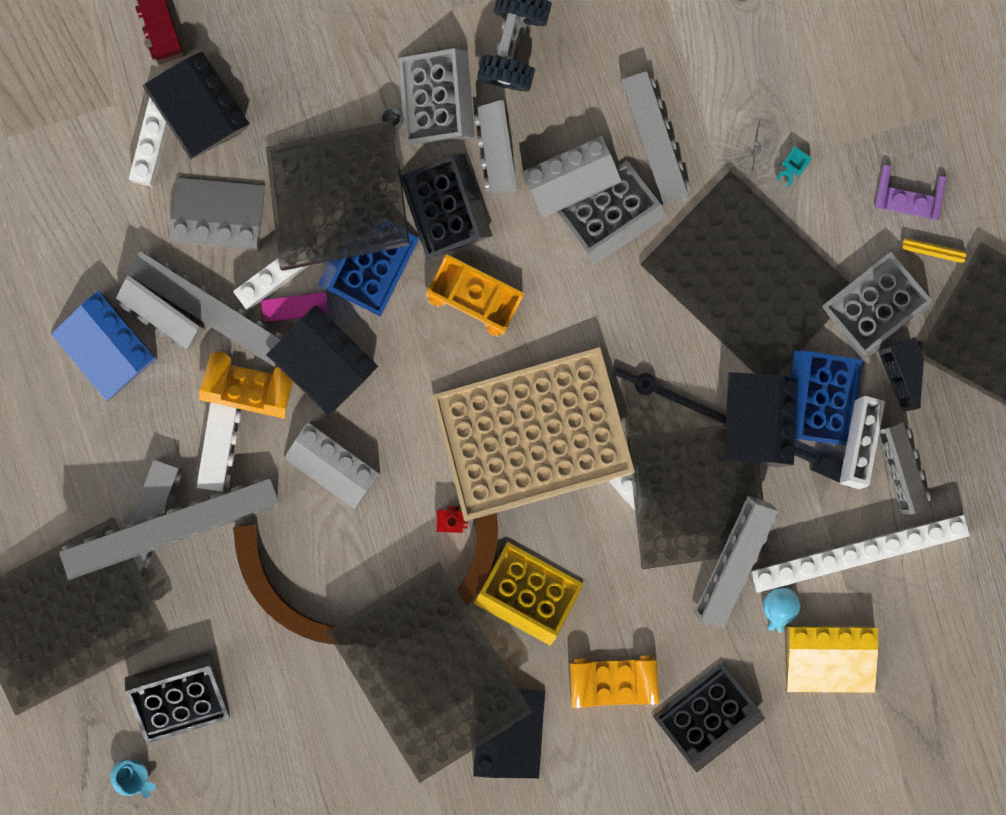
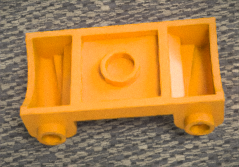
(474, 294)
(245, 387)
(614, 682)

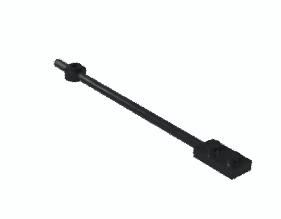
(821, 463)

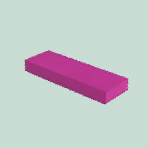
(293, 306)

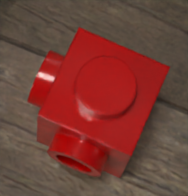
(451, 520)

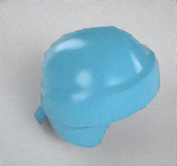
(781, 608)
(130, 778)

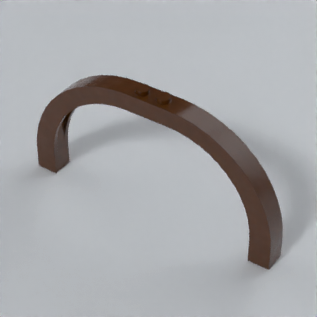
(274, 605)

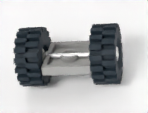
(504, 68)

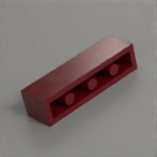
(160, 30)

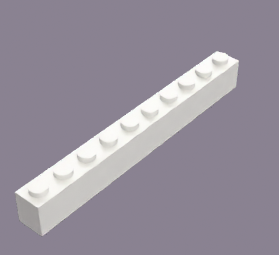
(859, 553)

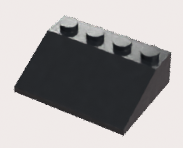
(196, 105)
(445, 205)
(322, 360)
(905, 371)
(761, 419)
(176, 698)
(709, 717)
(517, 748)

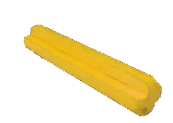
(934, 250)

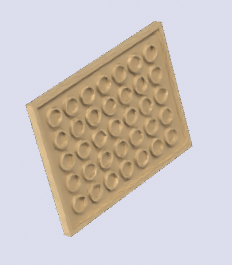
(533, 434)

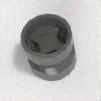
(393, 114)

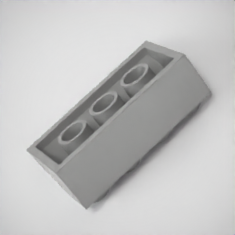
(497, 148)
(571, 177)
(159, 313)
(331, 465)

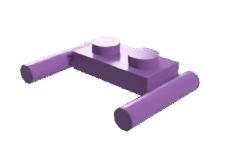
(909, 202)

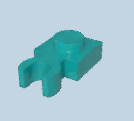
(795, 164)

